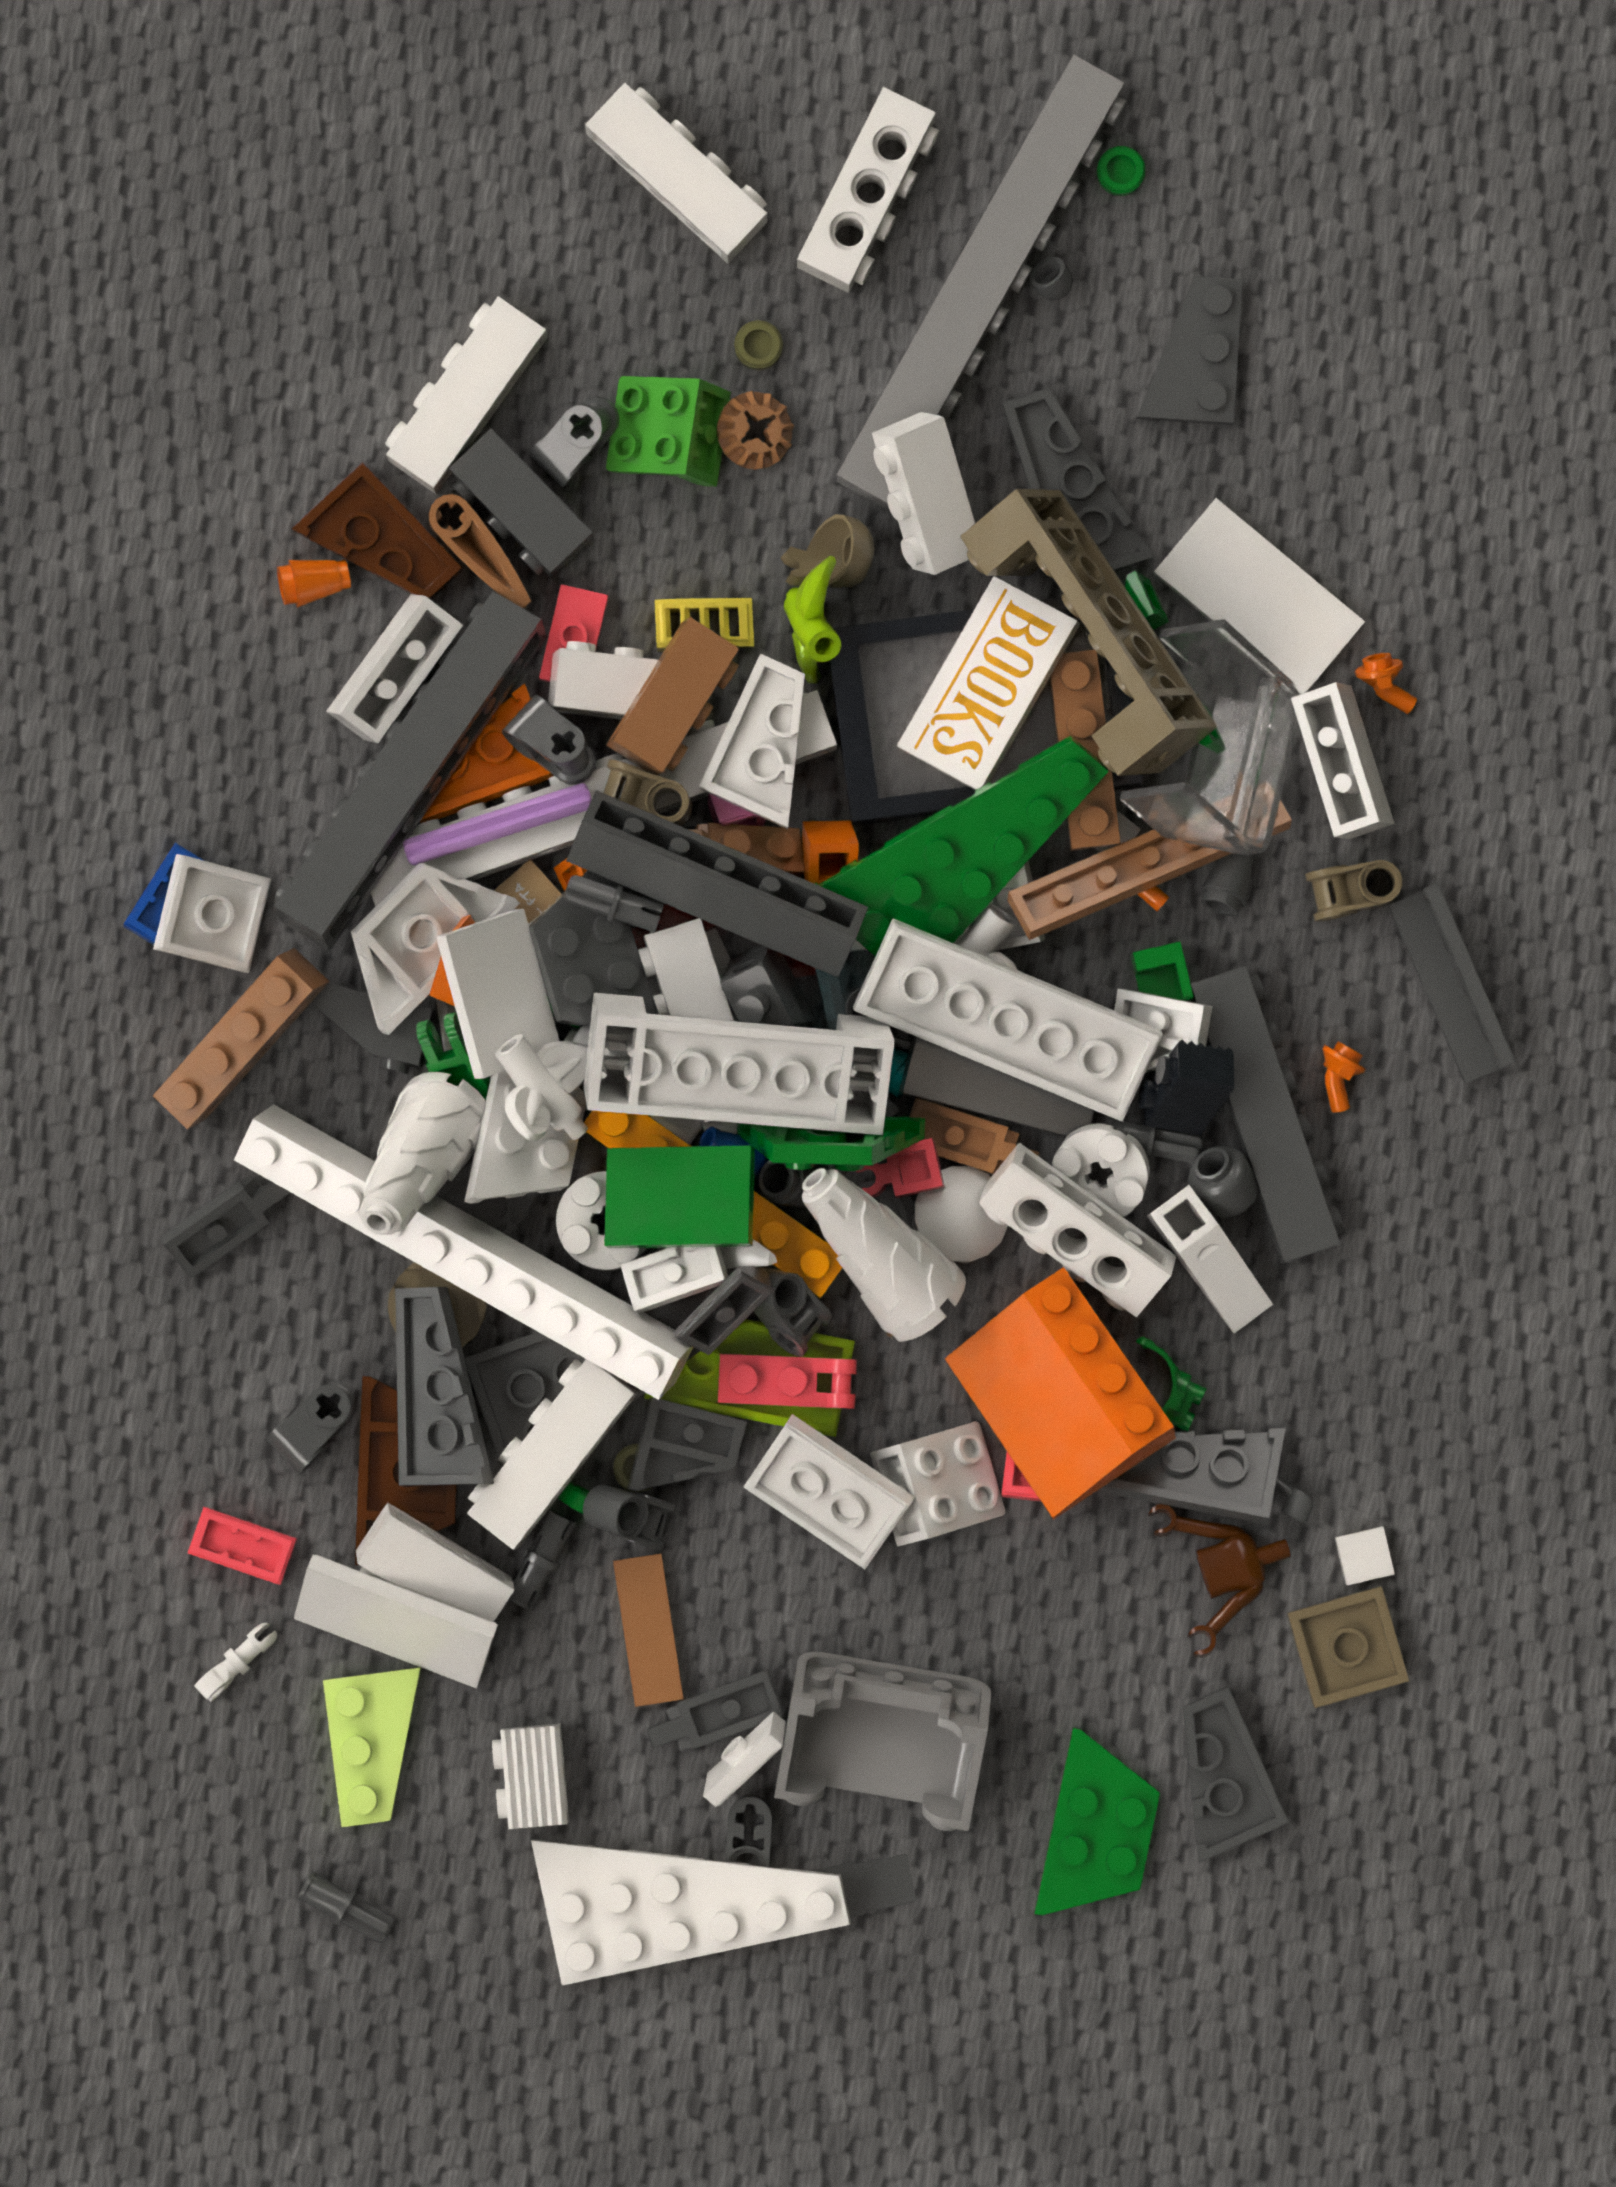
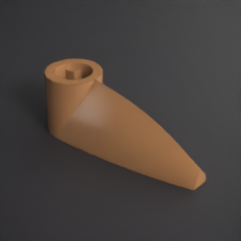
(478, 549)

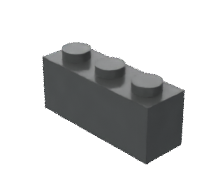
(520, 505)

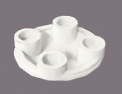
(955, 1219)

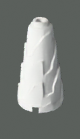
(422, 1148)
(890, 1264)

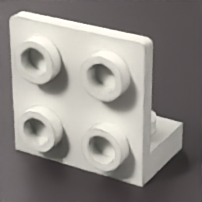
(949, 1480)

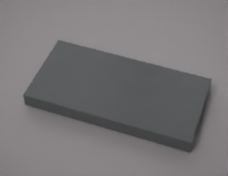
(972, 1086)

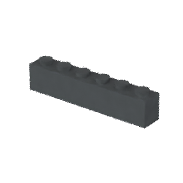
(717, 883)
(1266, 1118)

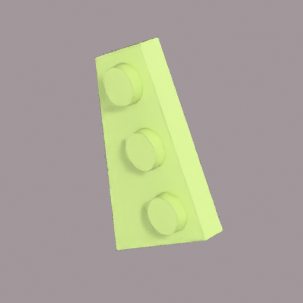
(368, 1740)

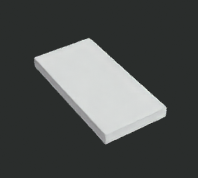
(1271, 601)
(395, 1621)

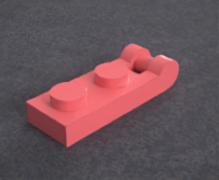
(784, 1381)

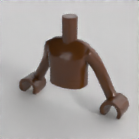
(1225, 1567)

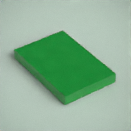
(679, 1197)

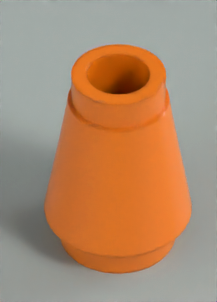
(311, 580)

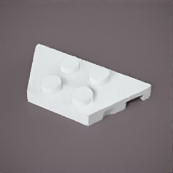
(400, 942)
(509, 1163)

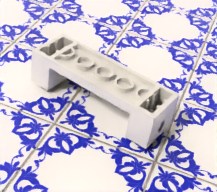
(737, 1069)

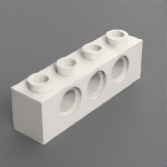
(890, 119)
(1067, 1206)

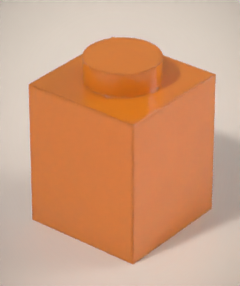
(827, 848)

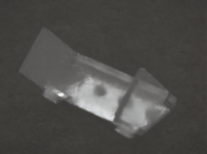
(1232, 795)

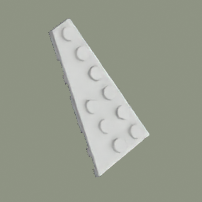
(652, 1909)

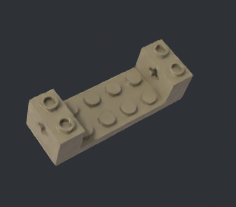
(1043, 532)

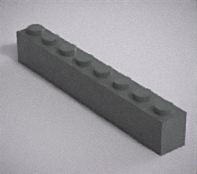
(409, 770)

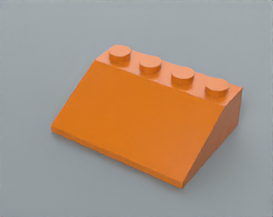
(1060, 1394)

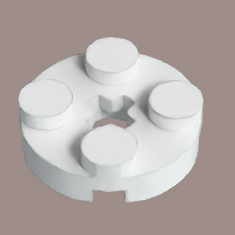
(1113, 1150)

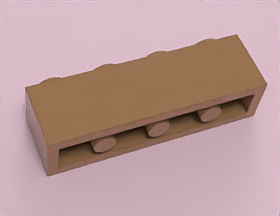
(241, 1038)

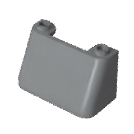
(885, 1735)

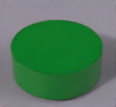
(1120, 171)
(574, 1496)

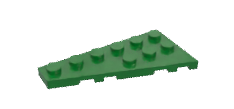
(964, 855)

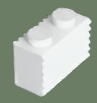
(532, 1776)

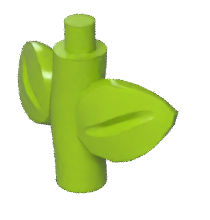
(812, 634)

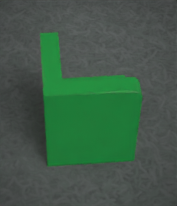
(1163, 972)

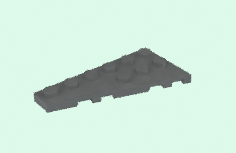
(524, 1372)

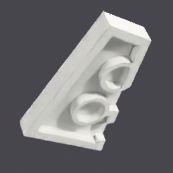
(759, 746)

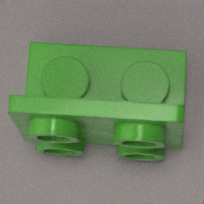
(668, 428)

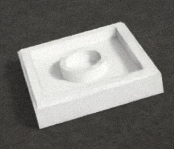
(212, 913)

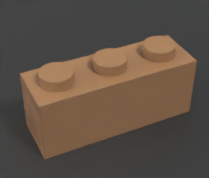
(674, 698)

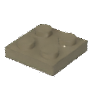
(1347, 1647)

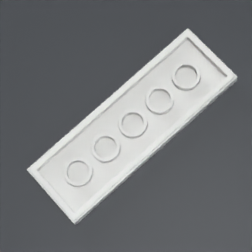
(1007, 1020)

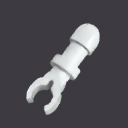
(236, 1661)

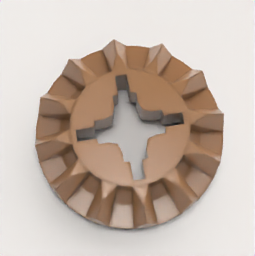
(733, 425)

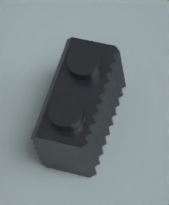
(1188, 1088)

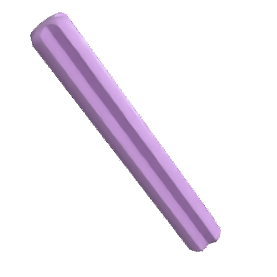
(497, 824)

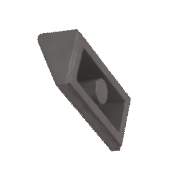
(725, 1308)

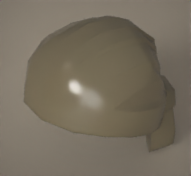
(838, 537)

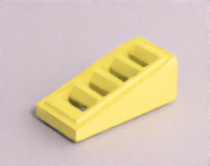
(664, 607)

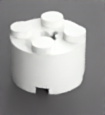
(581, 1236)

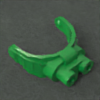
(1183, 1390)

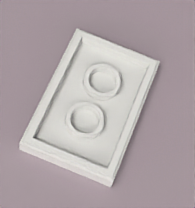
(496, 988)
(829, 1491)

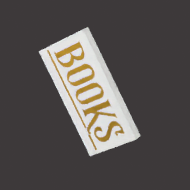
(988, 684)

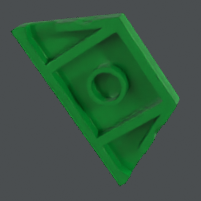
(847, 1151)
(1097, 1829)

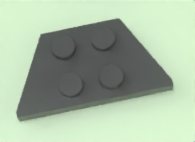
(585, 957)

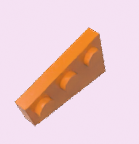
(490, 766)

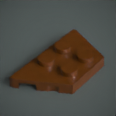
(380, 1468)

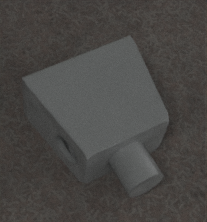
(765, 989)

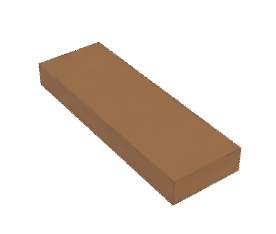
(648, 1630)

